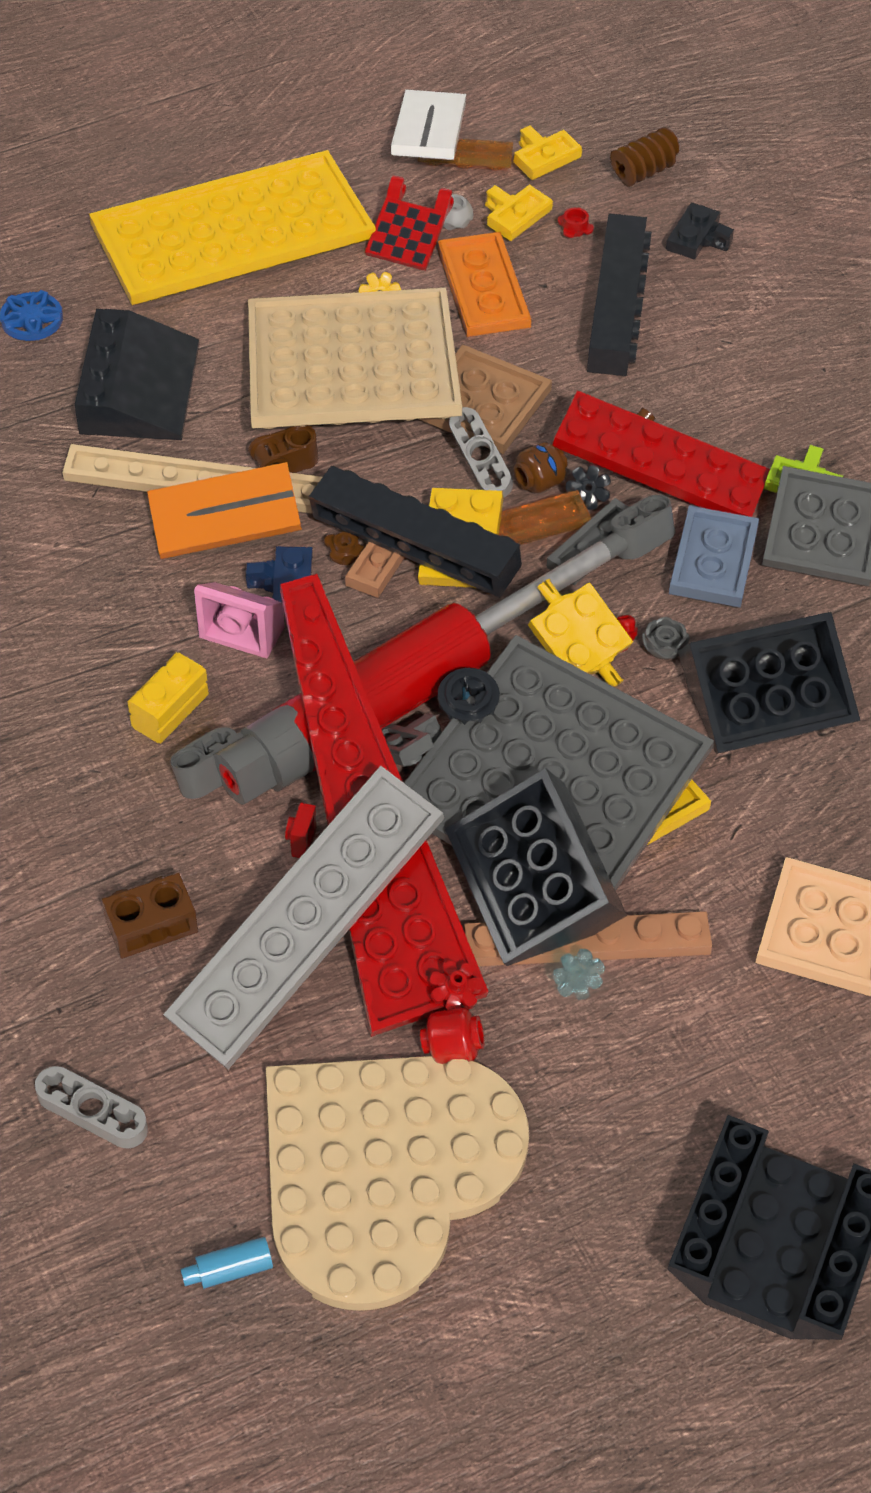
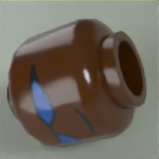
(540, 468)

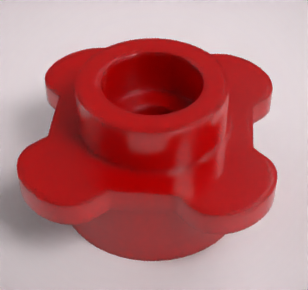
(575, 222)

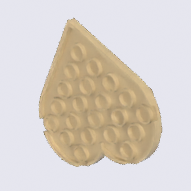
(379, 1164)

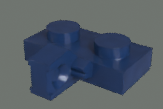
(289, 565)

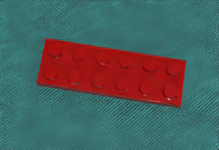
(660, 456)

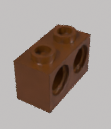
(152, 922)

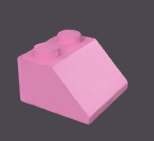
(238, 618)

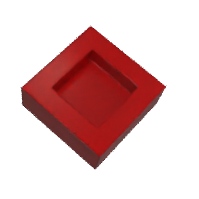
(301, 829)

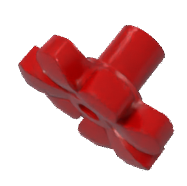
(455, 986)

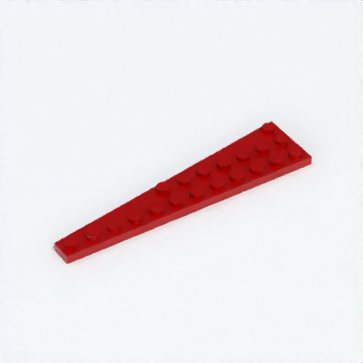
(413, 920)

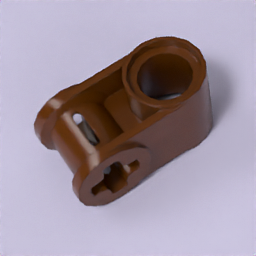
(292, 445)

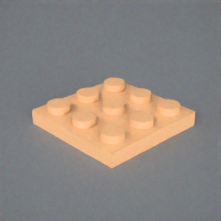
(820, 927)

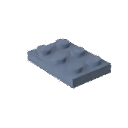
(714, 556)

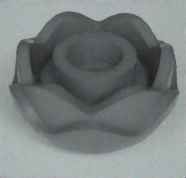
(656, 634)

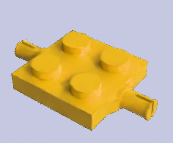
(581, 630)

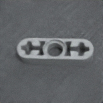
(481, 438)
(100, 1123)

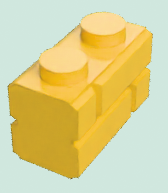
(168, 697)

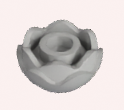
(460, 213)

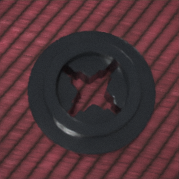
(476, 683)

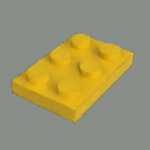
(470, 506)

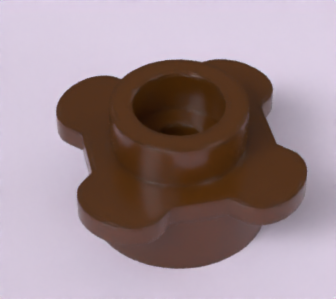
(343, 548)

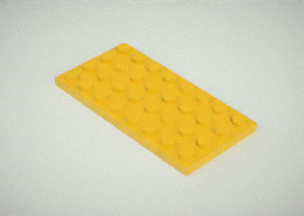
(230, 226)

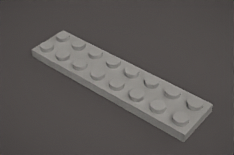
(304, 917)

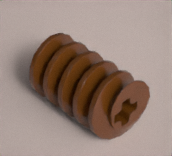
(645, 156)

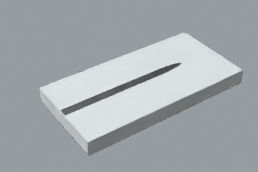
(428, 124)

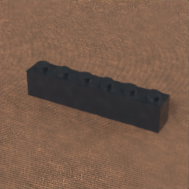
(617, 295)
(416, 530)

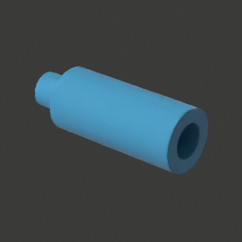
(229, 1263)

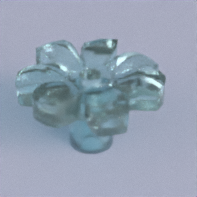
(578, 974)

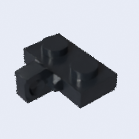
(698, 229)

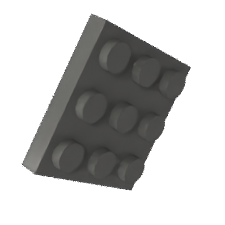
(821, 527)

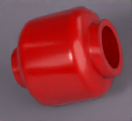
(452, 1035)

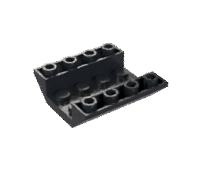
(776, 1237)

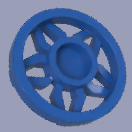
(31, 315)

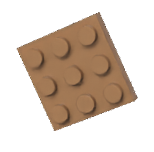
(499, 393)

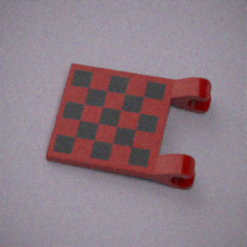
(406, 230)

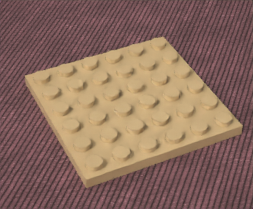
(352, 358)

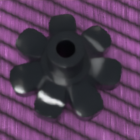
(590, 493)

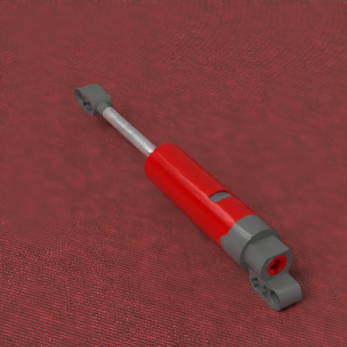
(399, 671)

